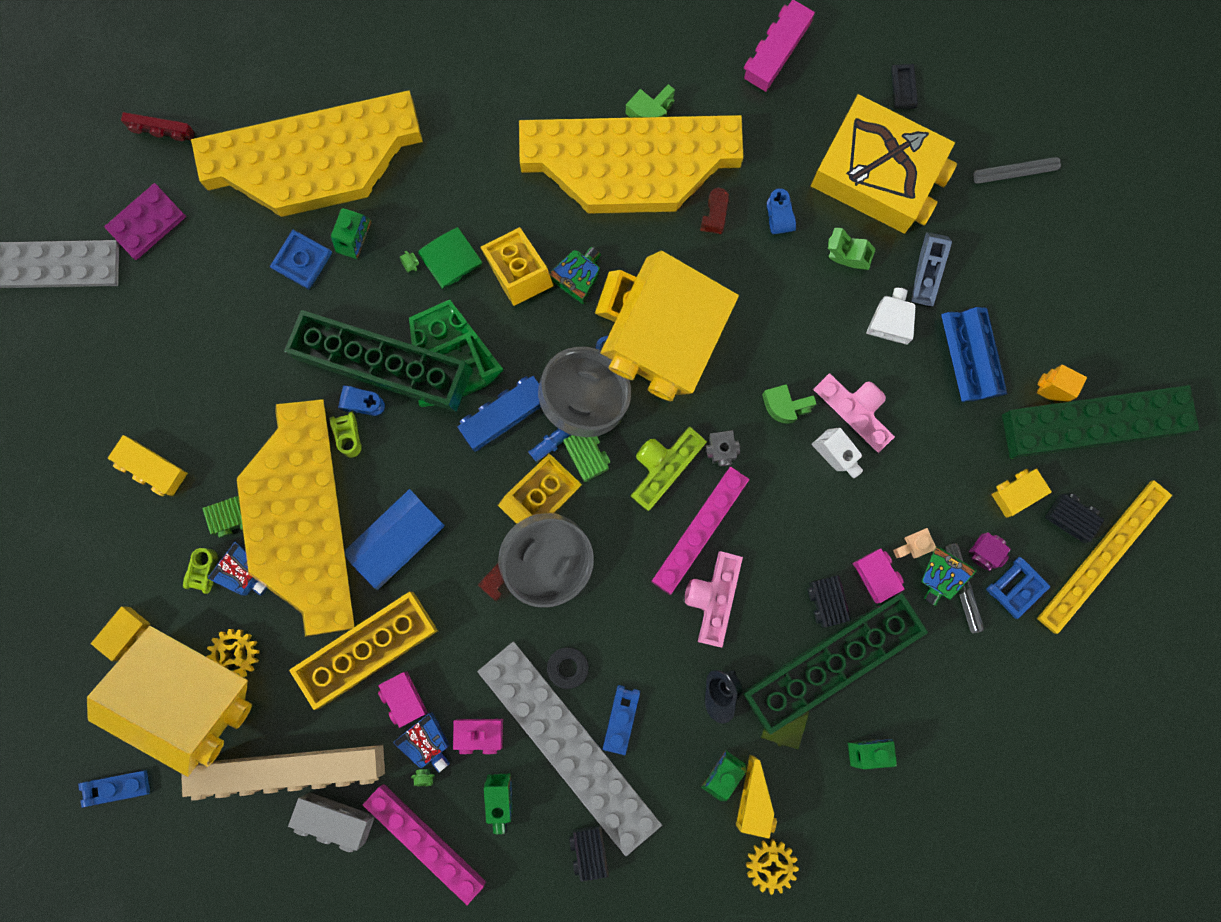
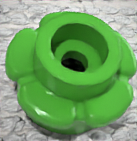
(409, 261)
(423, 778)

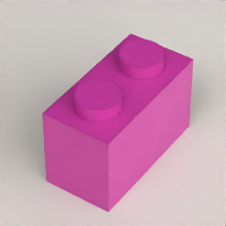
(879, 575)
(402, 699)

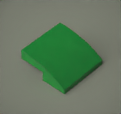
(449, 257)

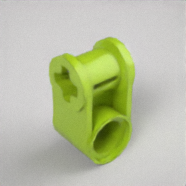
(345, 430)
(199, 571)

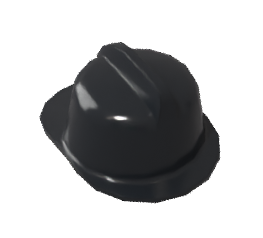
(722, 694)

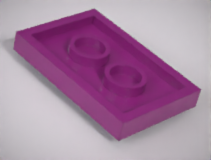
(145, 221)

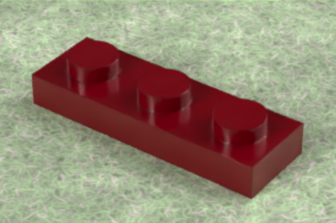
(157, 127)

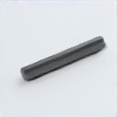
(1016, 170)
(967, 597)

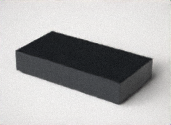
(904, 86)

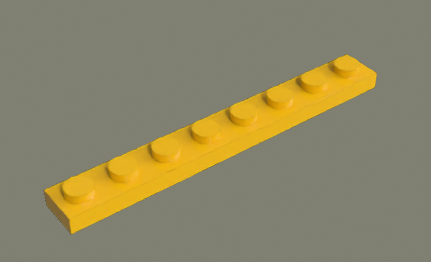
(1104, 557)

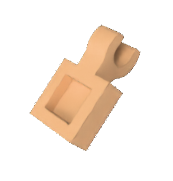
(917, 544)

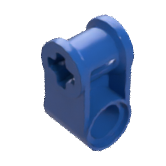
(780, 216)
(357, 401)

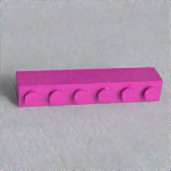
(700, 530)
(424, 844)

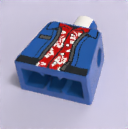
(233, 572)
(425, 743)

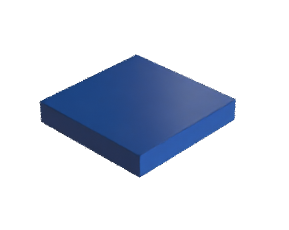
(301, 259)

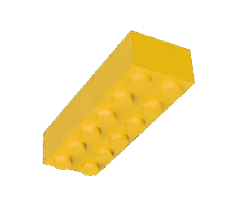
(363, 650)

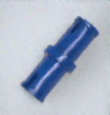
(548, 444)

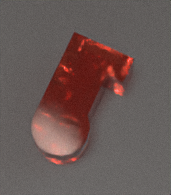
(718, 206)
(492, 583)

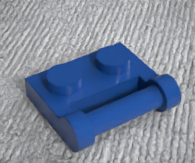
(1024, 594)

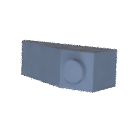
(930, 268)

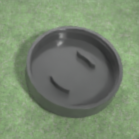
(582, 392)
(545, 560)

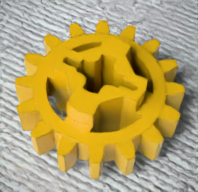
(239, 647)
(782, 867)

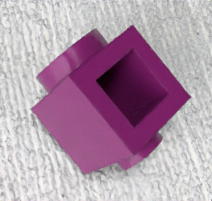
(989, 551)

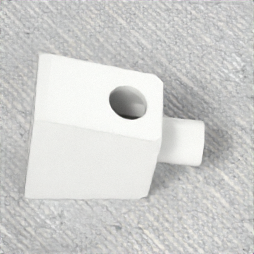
(894, 318)
(839, 451)

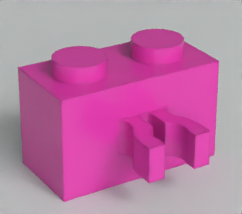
(478, 735)

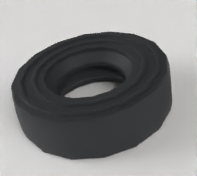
(553, 668)

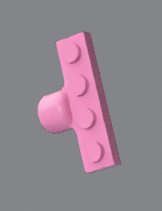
(857, 409)
(715, 598)

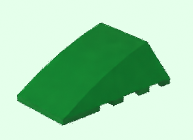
(448, 333)

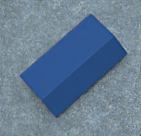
(974, 354)
(393, 539)

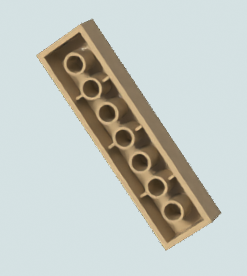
(285, 770)

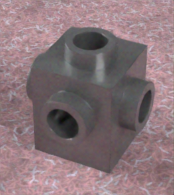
(724, 440)

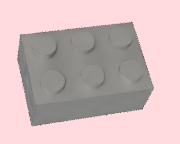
(331, 822)

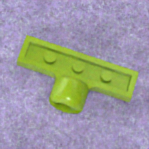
(664, 465)

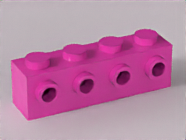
(779, 44)

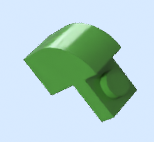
(644, 106)
(850, 251)
(783, 408)

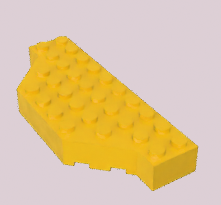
(310, 156)
(631, 161)
(295, 520)

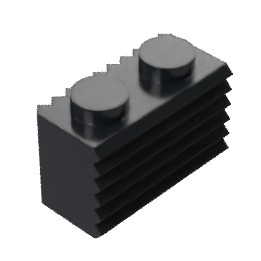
(1074, 517)
(829, 602)
(590, 853)

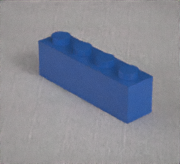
(501, 414)

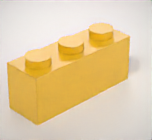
(147, 466)

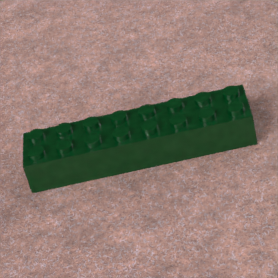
(379, 360)
(1100, 421)
(834, 663)

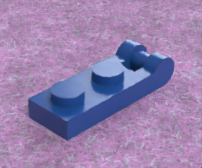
(621, 721)
(115, 788)

